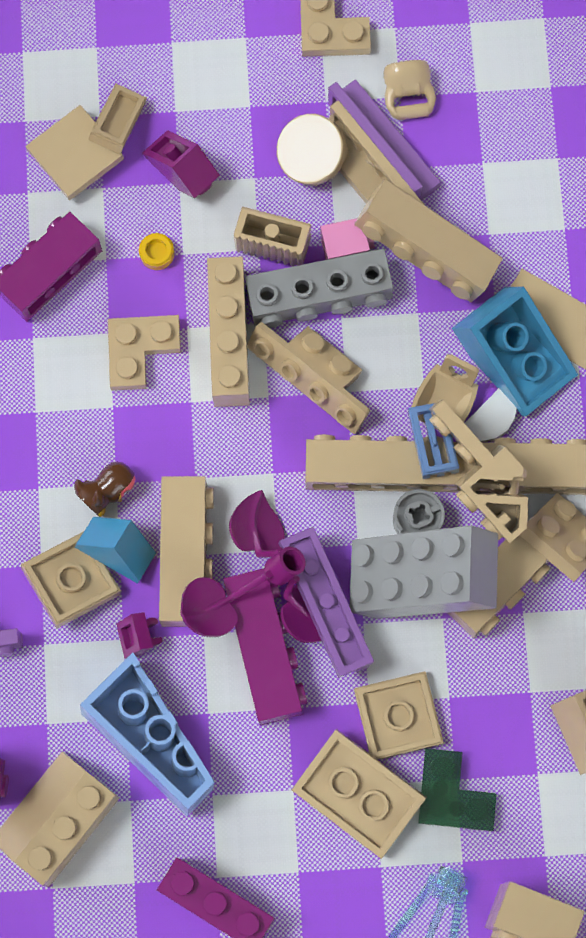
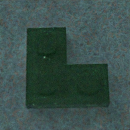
(445, 802)

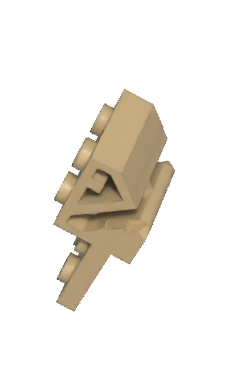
(503, 512)

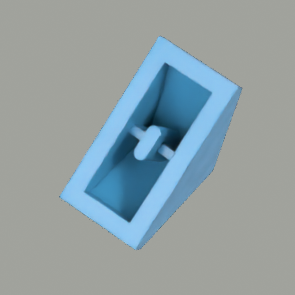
(117, 545)

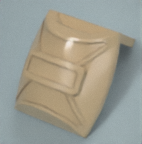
(449, 386)

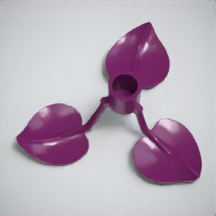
(252, 528)

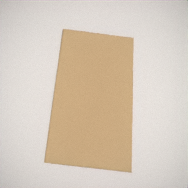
(562, 314)

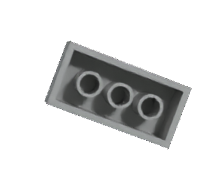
(424, 572)

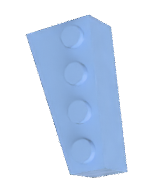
(147, 734)

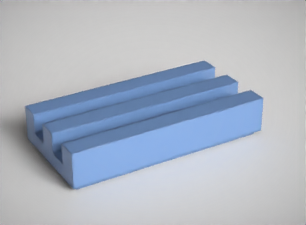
(439, 468)

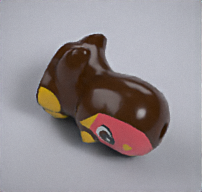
(109, 487)

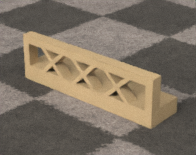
(365, 163)

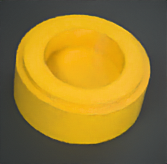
(156, 251)

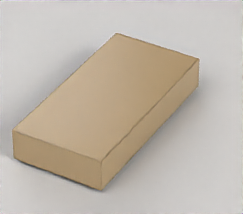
(117, 118)

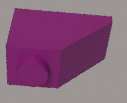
(182, 164)

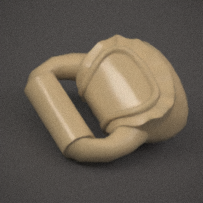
(409, 79)

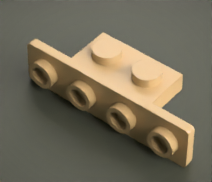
(315, 370)

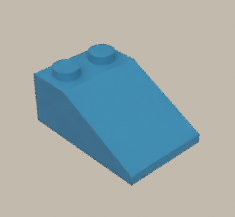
(515, 348)

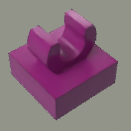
(135, 634)

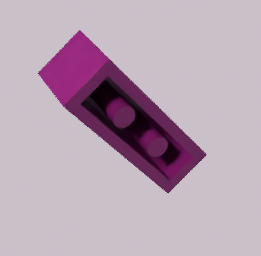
(48, 265)
(214, 902)

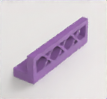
(385, 137)
(329, 606)

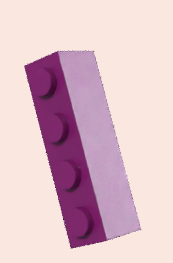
(264, 650)

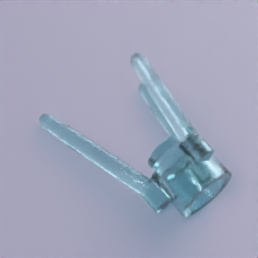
(447, 888)

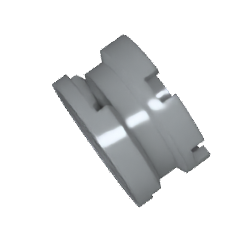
(418, 512)

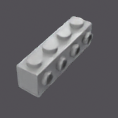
(319, 288)

